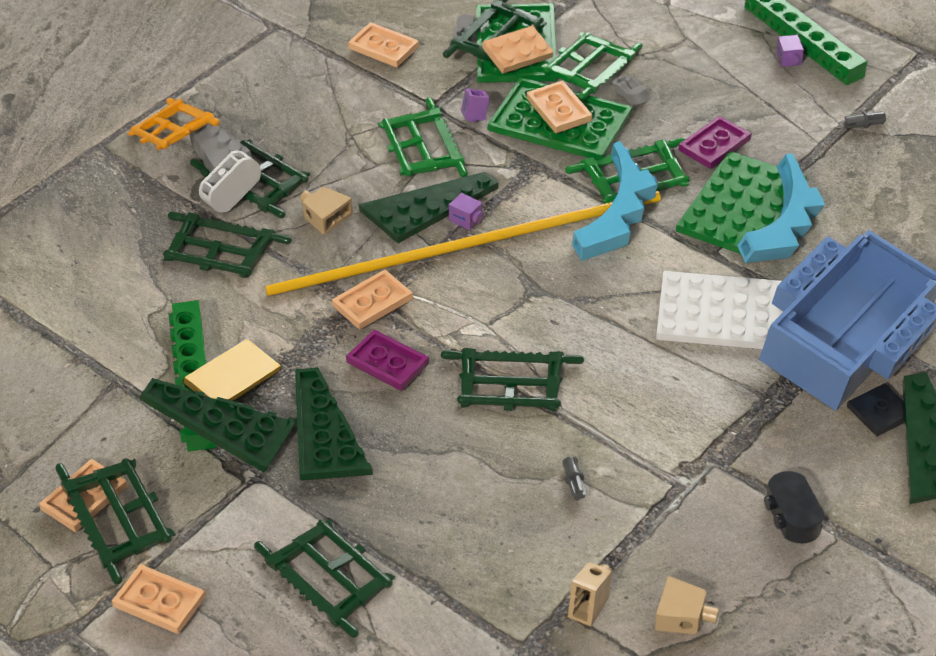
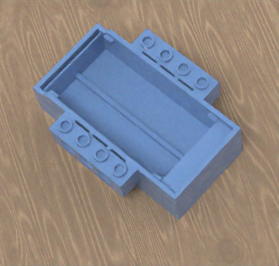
(849, 316)

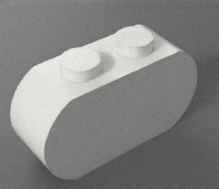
(230, 181)

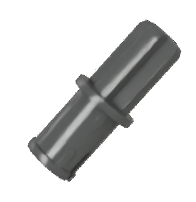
(864, 119)
(574, 477)

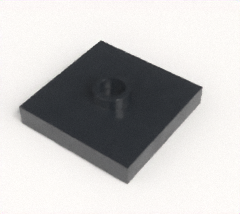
(878, 409)

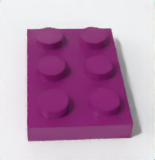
(714, 141)
(387, 360)

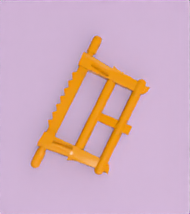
(201, 119)

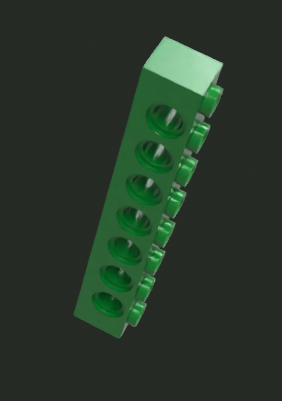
(815, 40)
(190, 357)

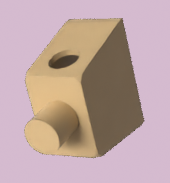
(326, 208)
(594, 582)
(683, 608)

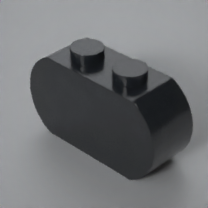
(794, 507)

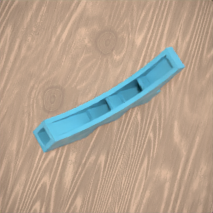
(613, 228)
(781, 236)

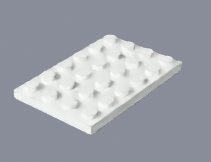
(716, 309)

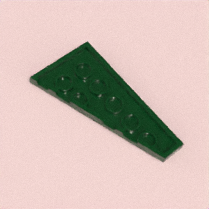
(417, 209)
(226, 423)
(324, 436)
(920, 436)

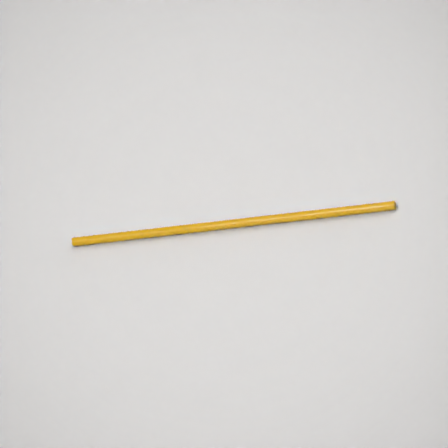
(441, 248)

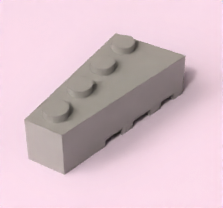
(214, 145)

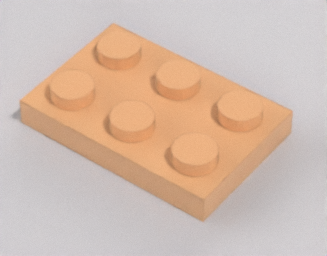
(383, 44)
(517, 49)
(559, 106)
(372, 299)
(58, 504)
(159, 599)

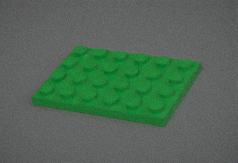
(489, 72)
(593, 139)
(735, 200)

